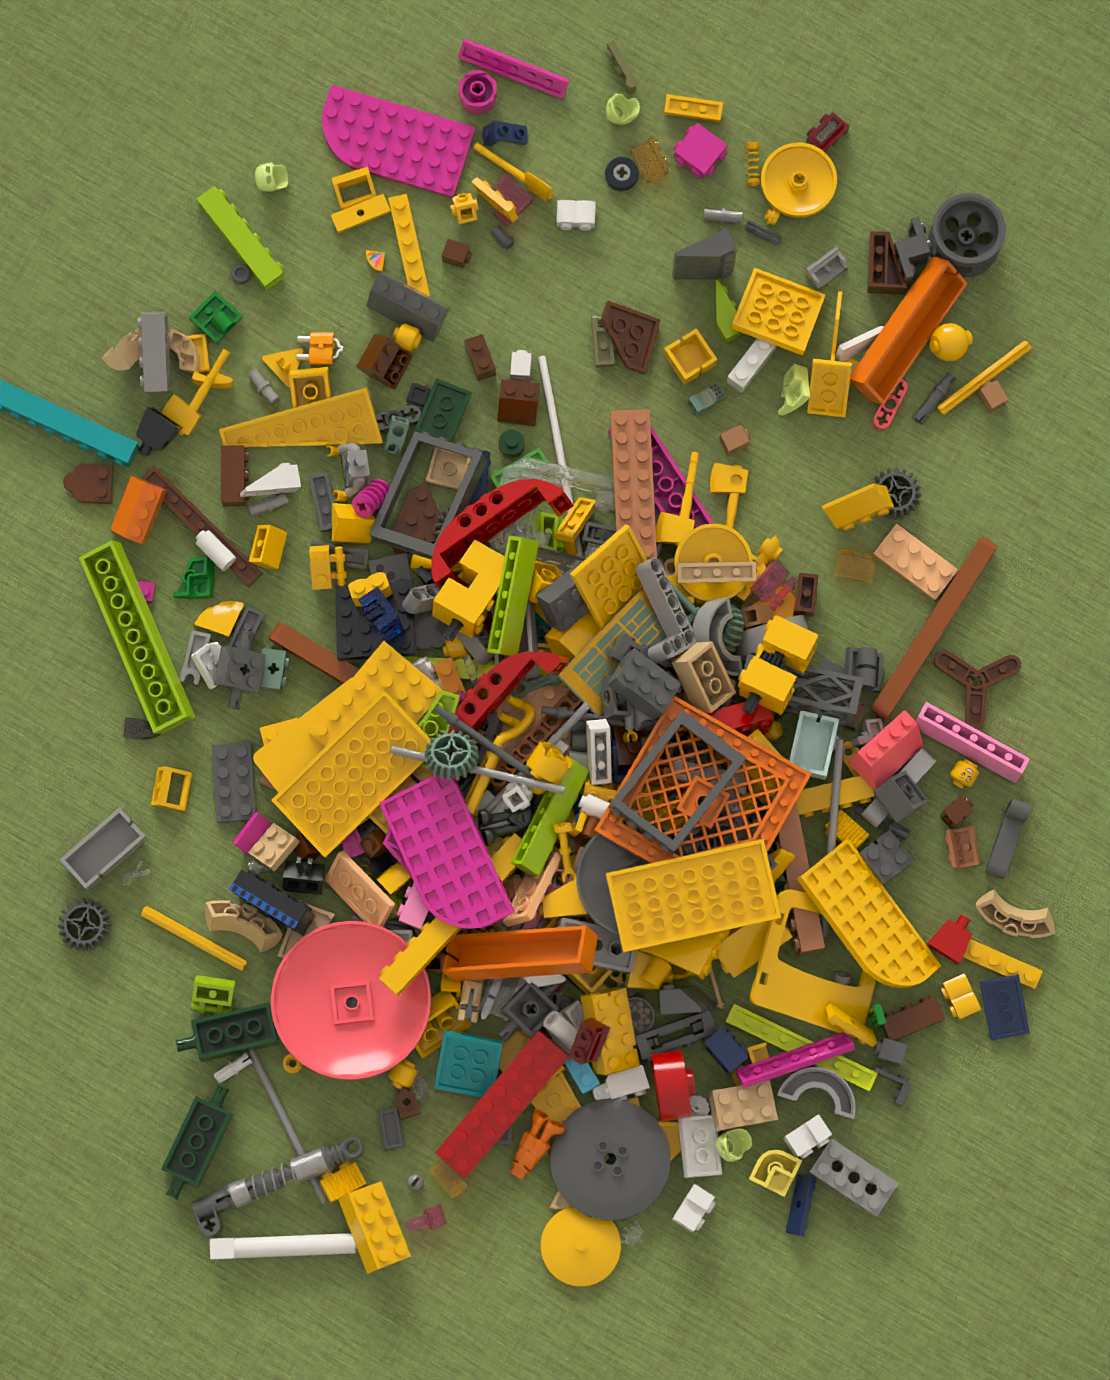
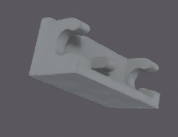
(826, 268)

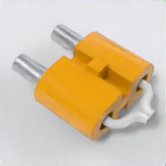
(321, 348)

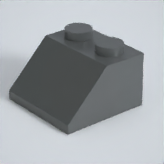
(900, 796)

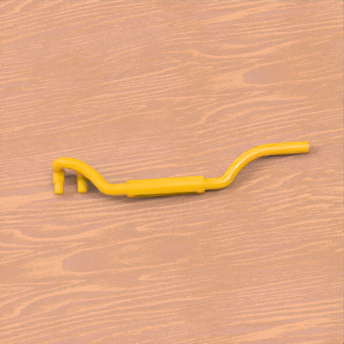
(490, 759)

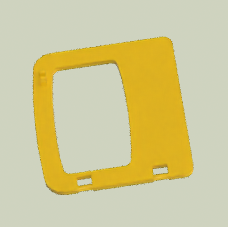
(294, 747)
(800, 993)

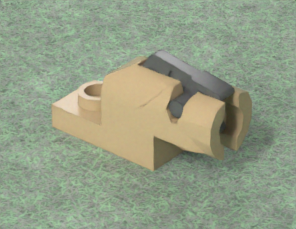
(470, 1000)

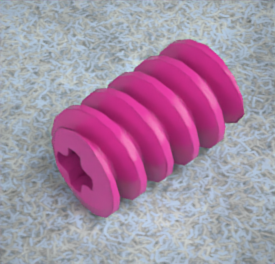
(370, 498)

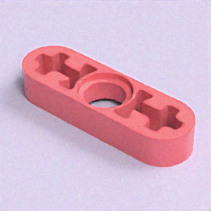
(888, 419)

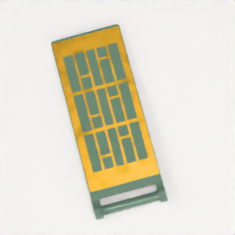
(591, 666)

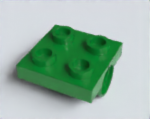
(215, 317)

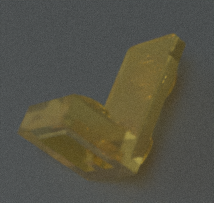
(447, 1178)

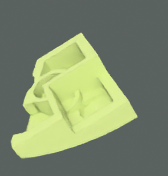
(795, 389)

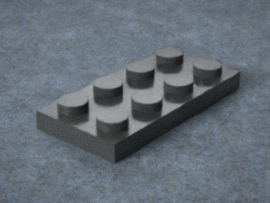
(233, 782)

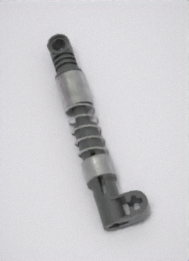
(302, 1167)

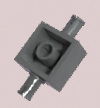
(240, 669)
(516, 1009)

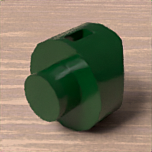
(511, 443)

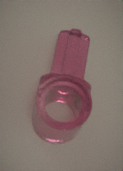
(432, 1217)

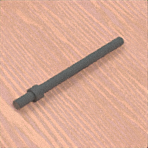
(562, 713)
(452, 719)

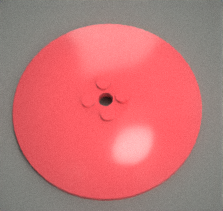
(312, 997)

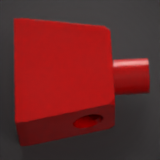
(952, 939)

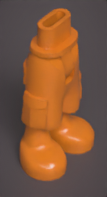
(533, 1147)

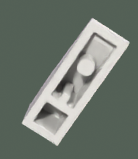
(278, 481)

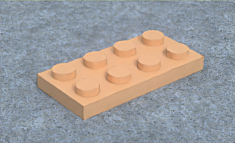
(915, 562)
(359, 890)
(532, 892)

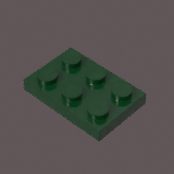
(443, 410)

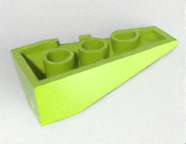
(434, 723)

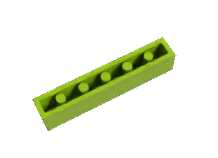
(240, 238)
(512, 596)
(553, 809)

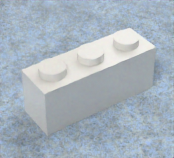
(750, 364)
(599, 751)

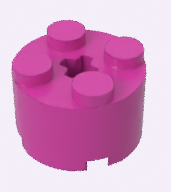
(487, 96)

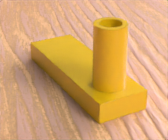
(574, 523)

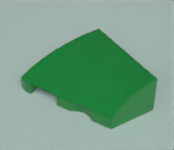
(197, 579)

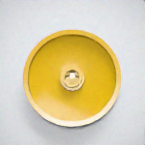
(798, 180)
(709, 545)
(580, 1247)

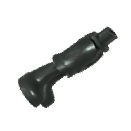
(518, 822)

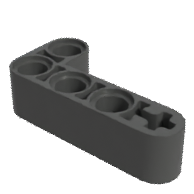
(1007, 837)

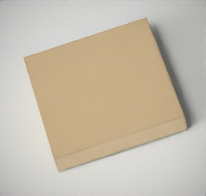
(447, 469)

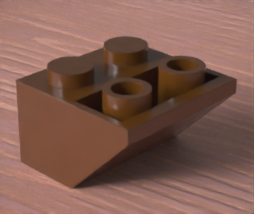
(384, 361)

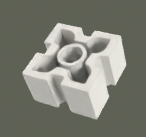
(807, 1136)
(693, 1208)

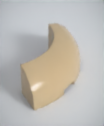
(126, 352)
(1015, 920)
(244, 921)

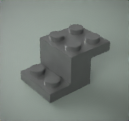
(913, 250)

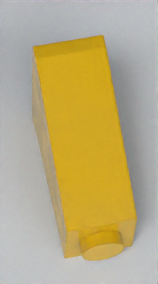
(562, 903)

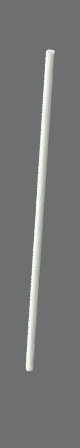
(556, 432)

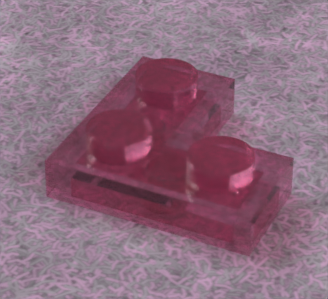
(511, 192)

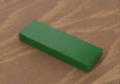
(876, 1016)

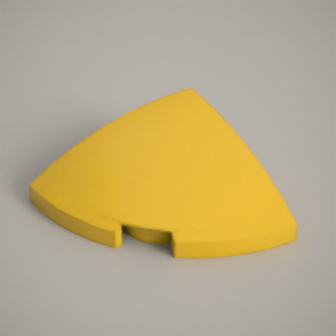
(220, 617)

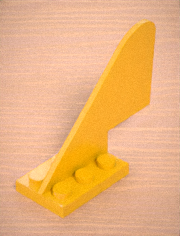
(830, 380)

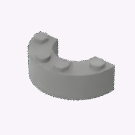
(709, 627)
(753, 637)
(823, 1080)

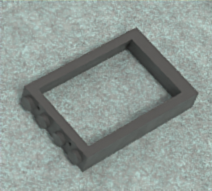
(461, 500)
(650, 832)

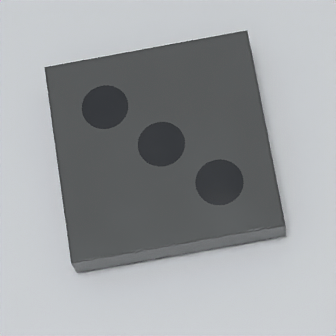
(395, 567)

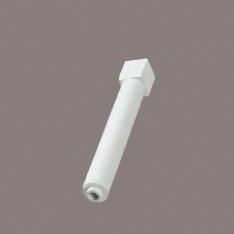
(282, 1246)

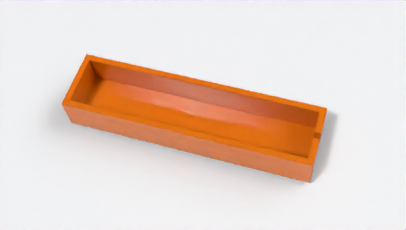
(908, 330)
(521, 953)

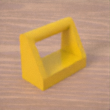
(349, 179)
(162, 787)

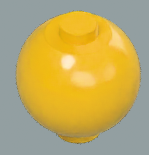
(950, 342)

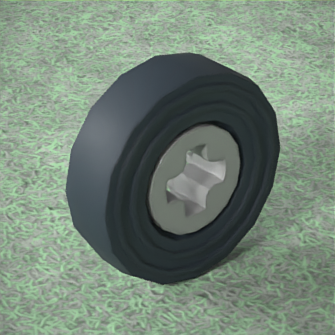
(614, 179)

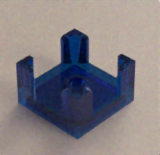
(382, 607)

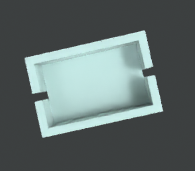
(814, 743)

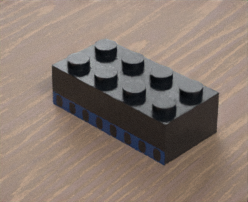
(269, 900)

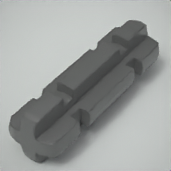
(763, 232)

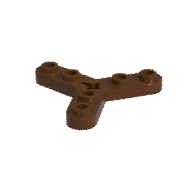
(989, 675)

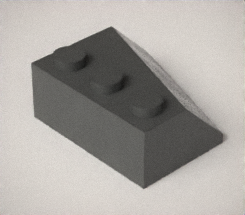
(682, 999)

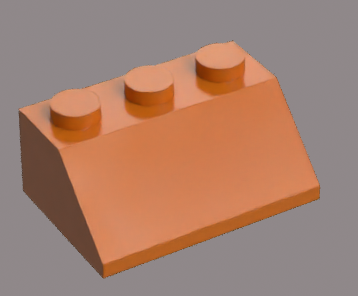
(138, 510)

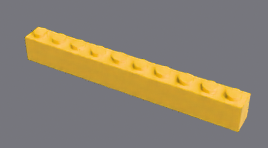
(438, 933)

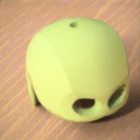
(621, 110)
(271, 177)
(733, 1144)

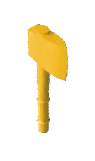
(532, 182)
(186, 414)
(731, 481)
(673, 528)

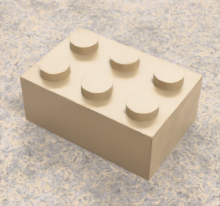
(703, 677)
(742, 1106)

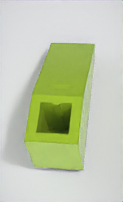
(725, 313)

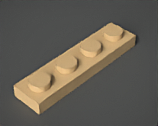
(716, 572)

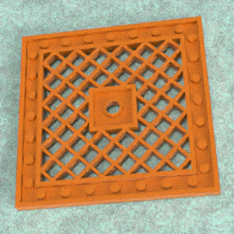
(756, 754)

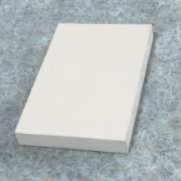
(698, 1147)

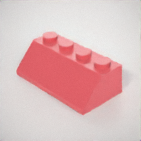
(888, 750)

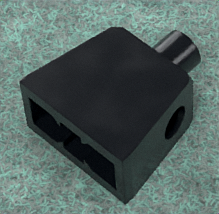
(156, 431)

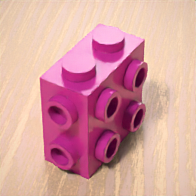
(700, 151)

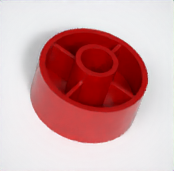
(672, 1085)

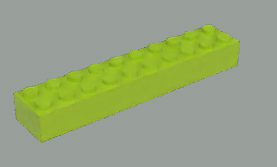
(137, 637)

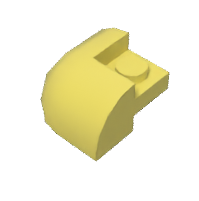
(775, 1171)

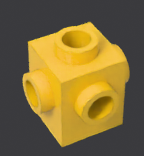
(464, 208)

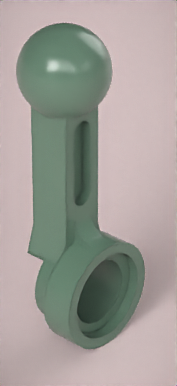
(536, 684)

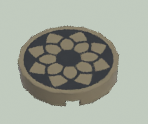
(641, 1014)

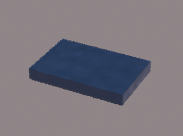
(1004, 1007)

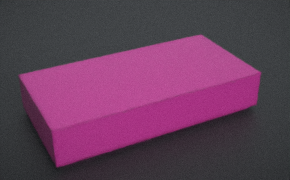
(251, 832)

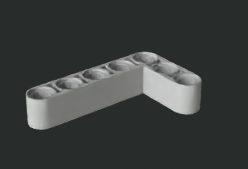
(421, 600)
(668, 610)

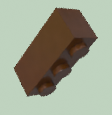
(233, 475)
(912, 1018)

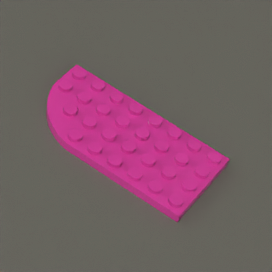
(396, 141)
(446, 854)

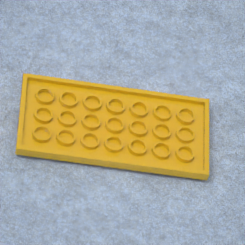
(352, 774)
(693, 895)

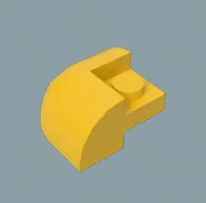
(394, 879)

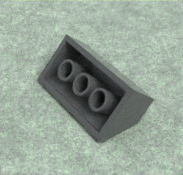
(407, 305)

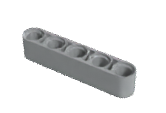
(916, 768)

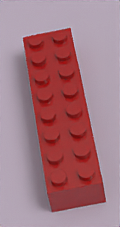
(502, 1103)

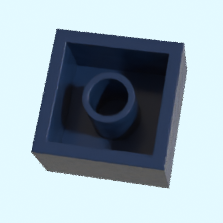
(726, 1051)

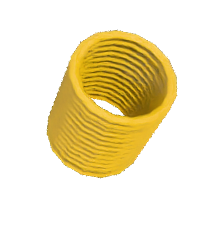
(656, 973)

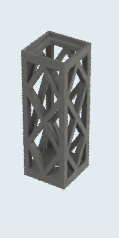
(815, 677)

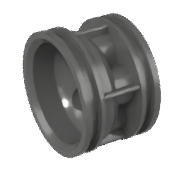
(958, 210)

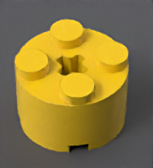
(549, 763)

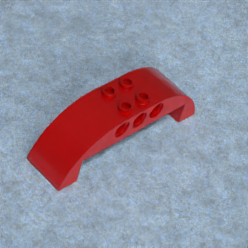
(489, 517)
(512, 672)

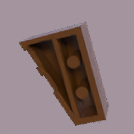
(884, 271)

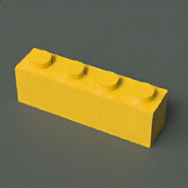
(820, 796)

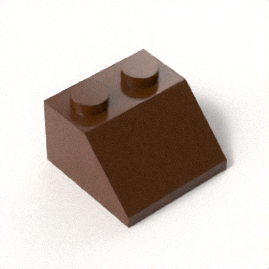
(518, 402)

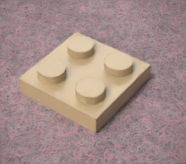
(273, 847)

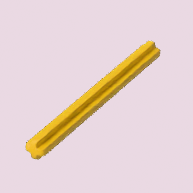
(984, 377)
(194, 938)

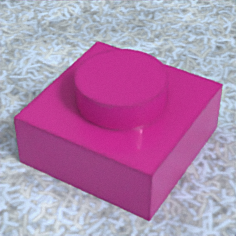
(148, 590)

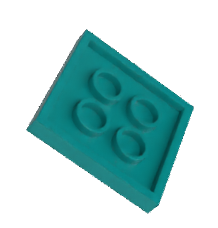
(467, 1063)

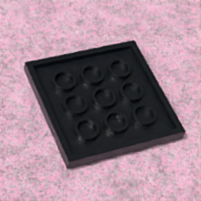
(359, 636)

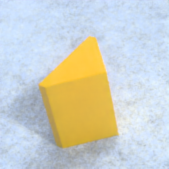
(350, 527)

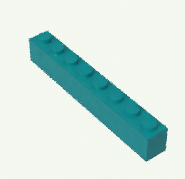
(67, 424)

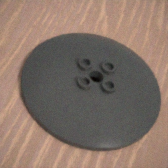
(596, 860)
(618, 1188)

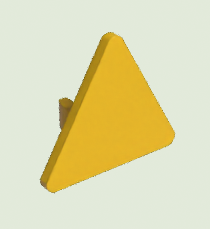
(283, 363)

